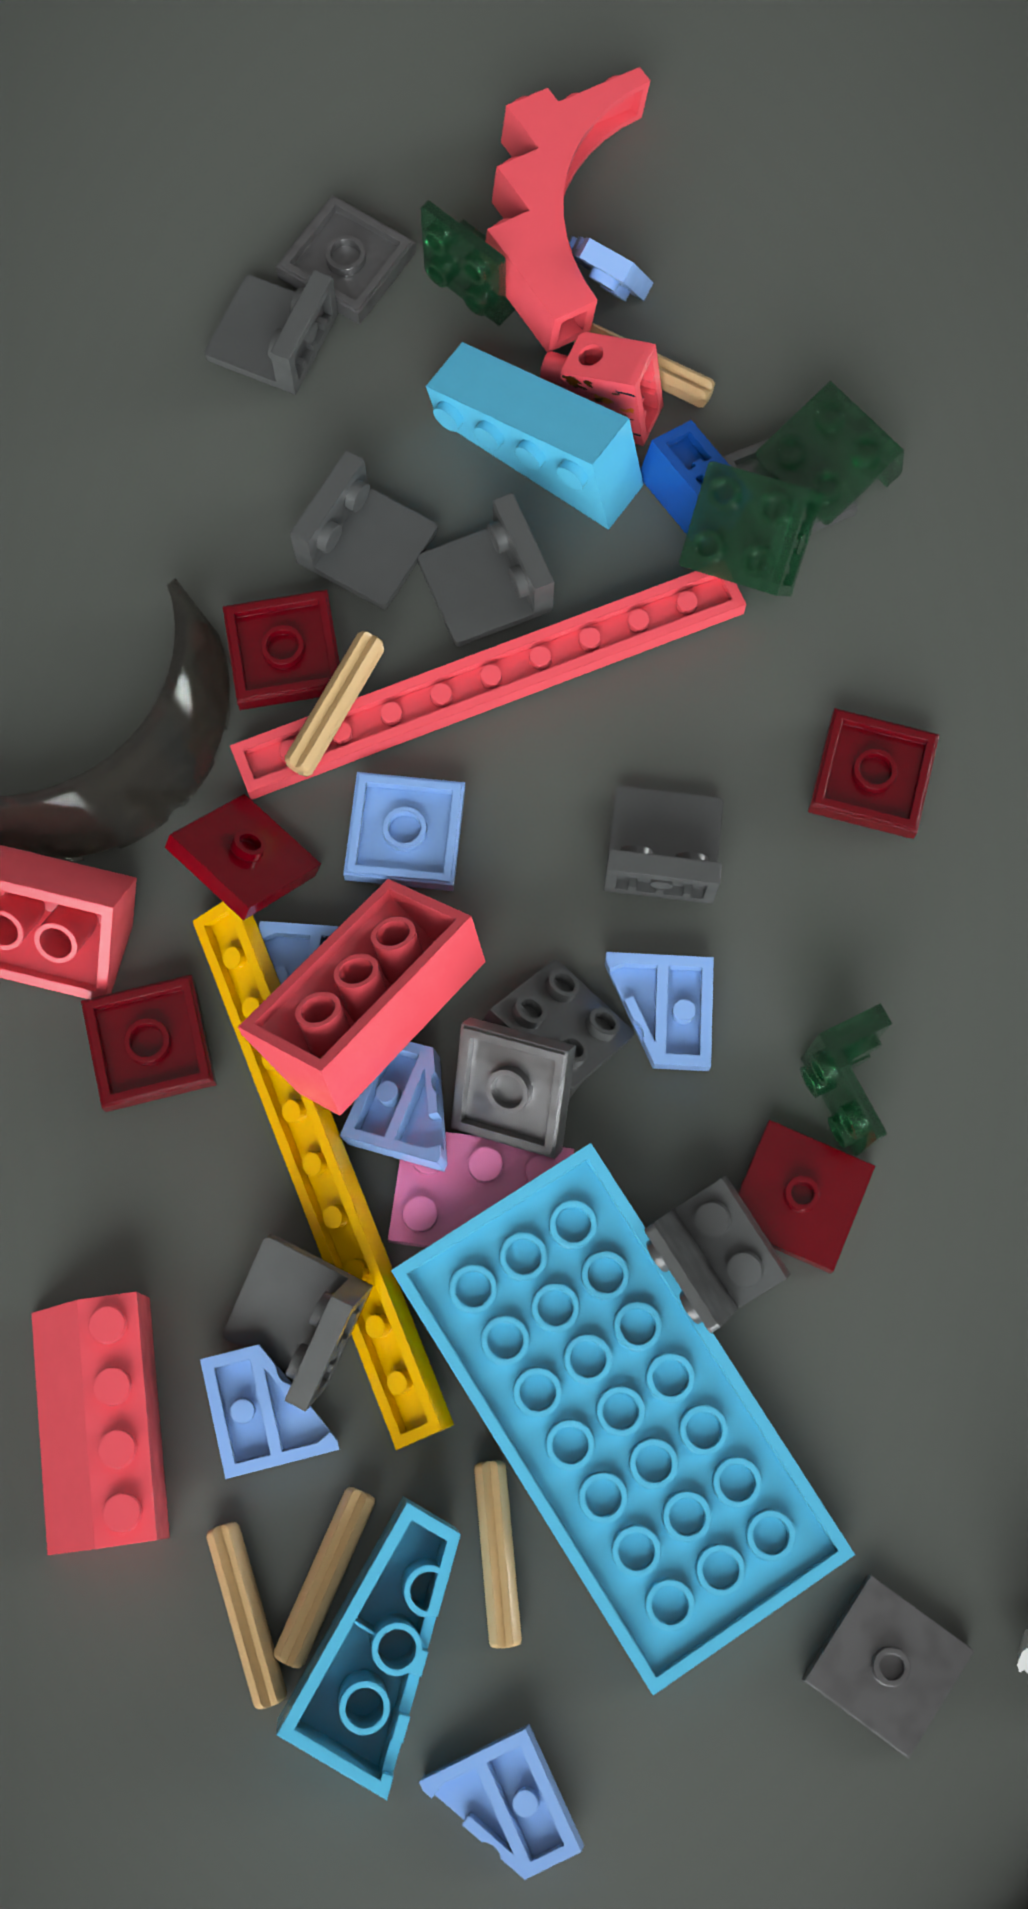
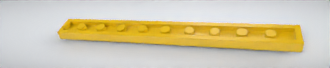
(328, 1192)

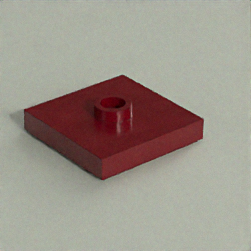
(281, 648)
(874, 773)
(242, 856)
(148, 1043)
(804, 1194)

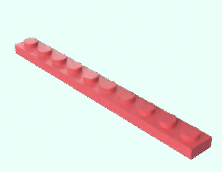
(498, 676)

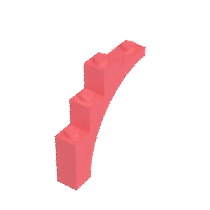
(546, 149)

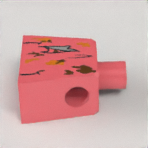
(613, 374)

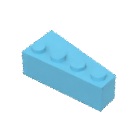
(540, 431)
(367, 1668)

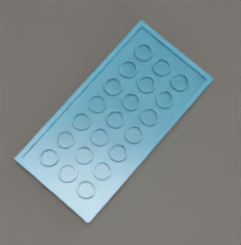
(622, 1418)

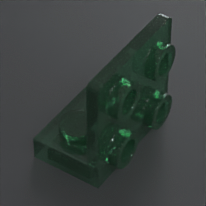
(464, 263)
(832, 451)
(750, 529)
(830, 1075)

